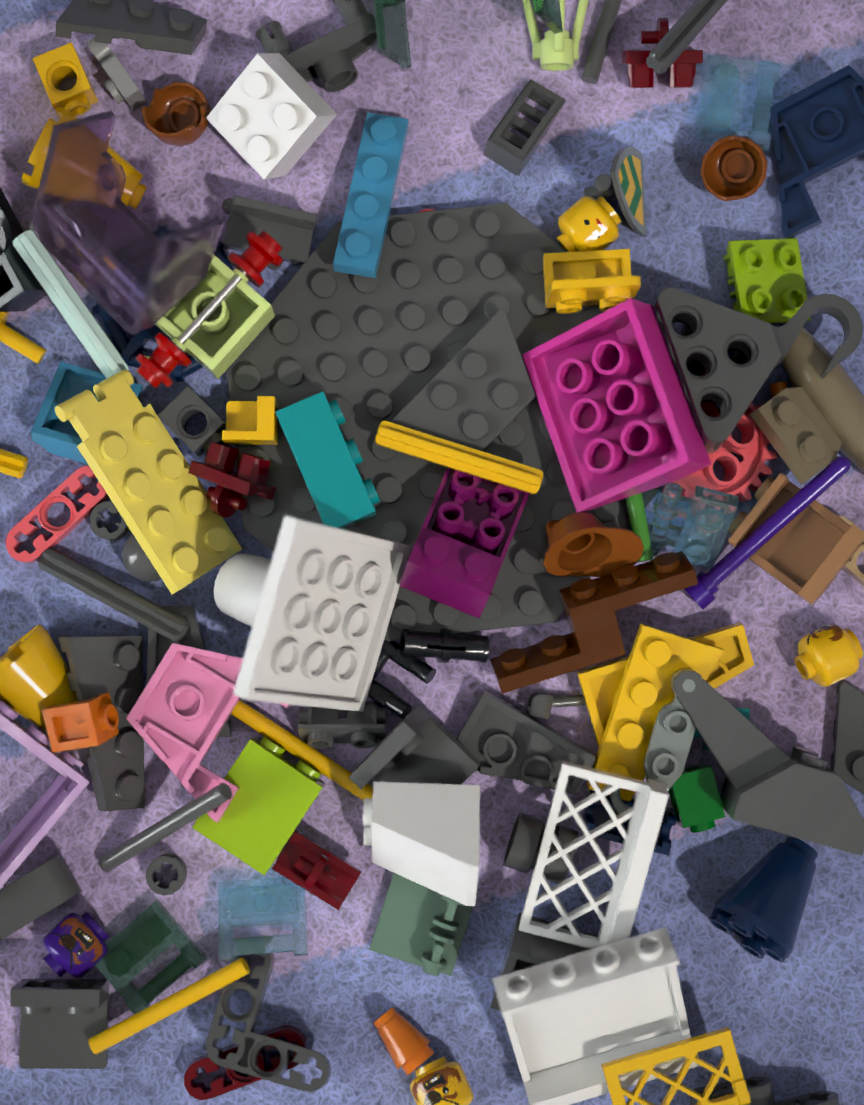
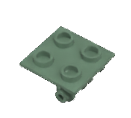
(420, 926)

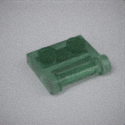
(141, 944)

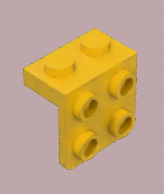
(588, 279)

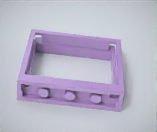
(53, 801)

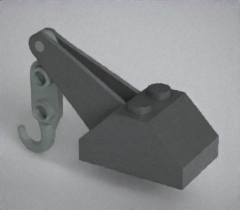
(762, 783)

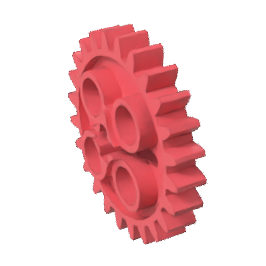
(741, 475)

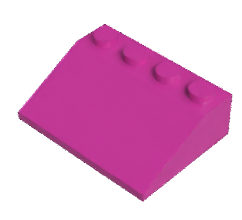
(615, 406)

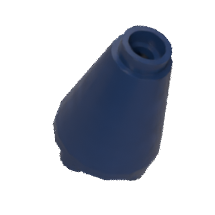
(769, 901)

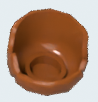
(177, 114)
(733, 168)

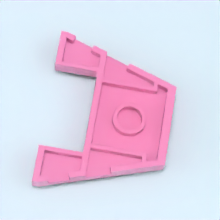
(185, 712)

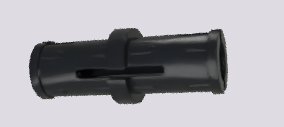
(471, 647)

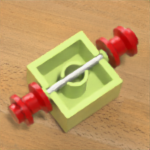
(216, 317)

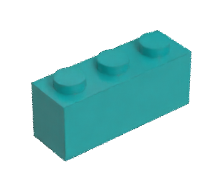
(328, 461)

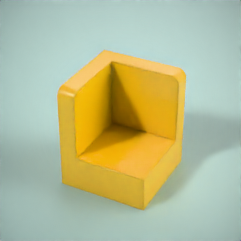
(252, 422)

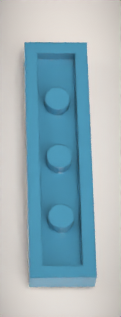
(371, 195)

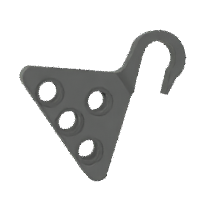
(764, 346)

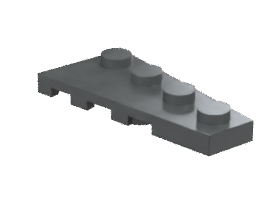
(114, 668)

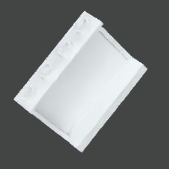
(592, 1011)

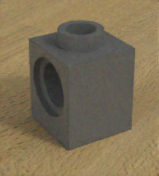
(181, 410)

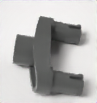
(329, 56)

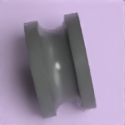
(104, 532)
(175, 884)

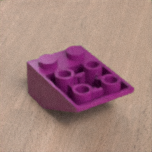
(464, 541)

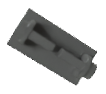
(323, 726)

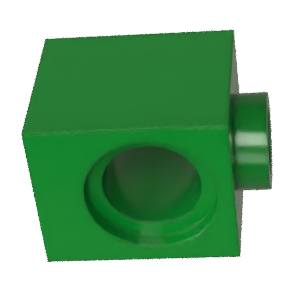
(696, 799)

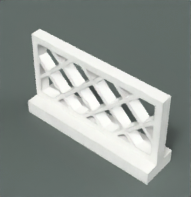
(632, 864)

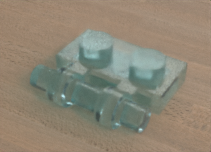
(704, 523)

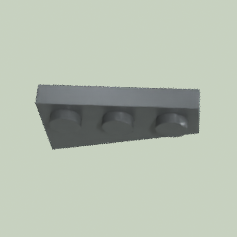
(145, 21)

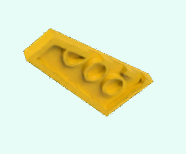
(602, 681)
(642, 694)

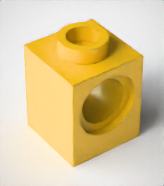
(62, 64)

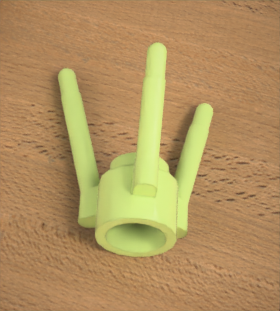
(556, 50)

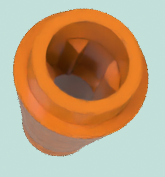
(403, 1041)

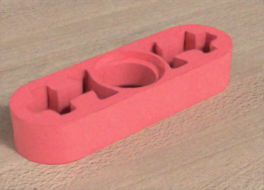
(40, 512)

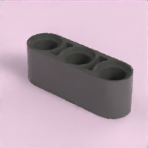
(35, 895)

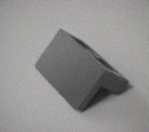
(288, 226)

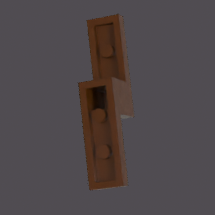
(593, 621)

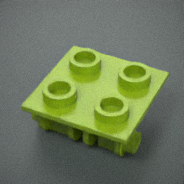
(766, 278)

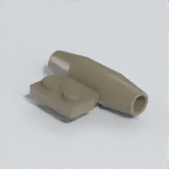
(815, 415)

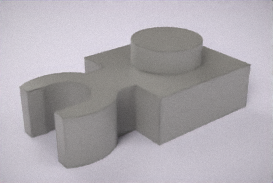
(120, 83)

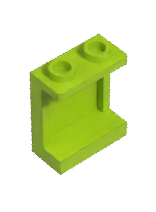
(266, 807)

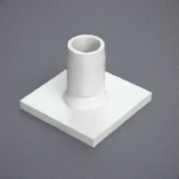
(313, 614)

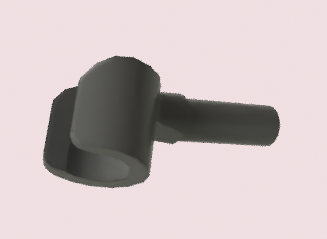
(541, 704)

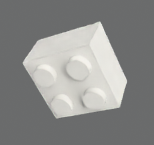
(271, 115)

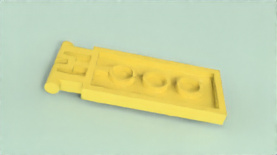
(148, 481)

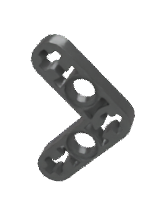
(250, 1043)

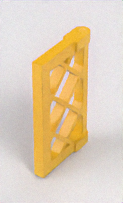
(688, 1048)

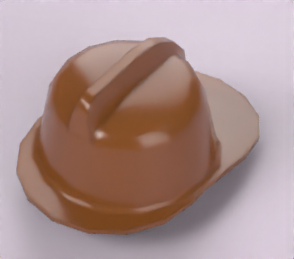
(587, 547)

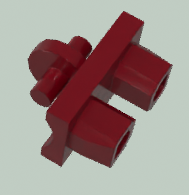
(680, 72)
(248, 480)
(316, 870)

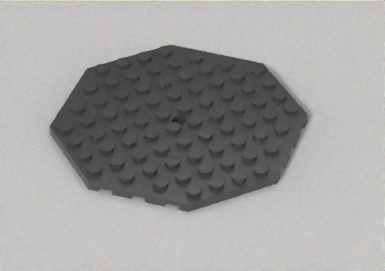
(377, 349)

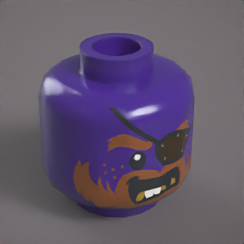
(75, 945)

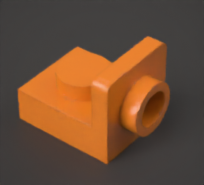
(81, 723)

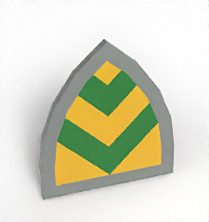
(625, 186)

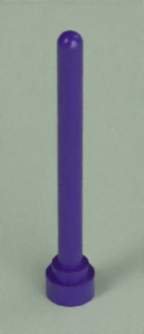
(708, 582)

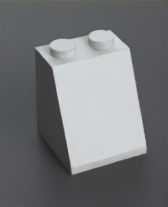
(427, 835)

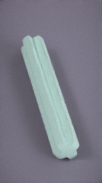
(69, 304)

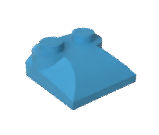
(51, 432)

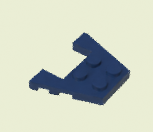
(812, 136)

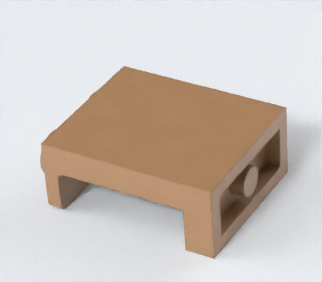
(804, 552)

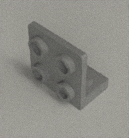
(417, 753)
(59, 1020)

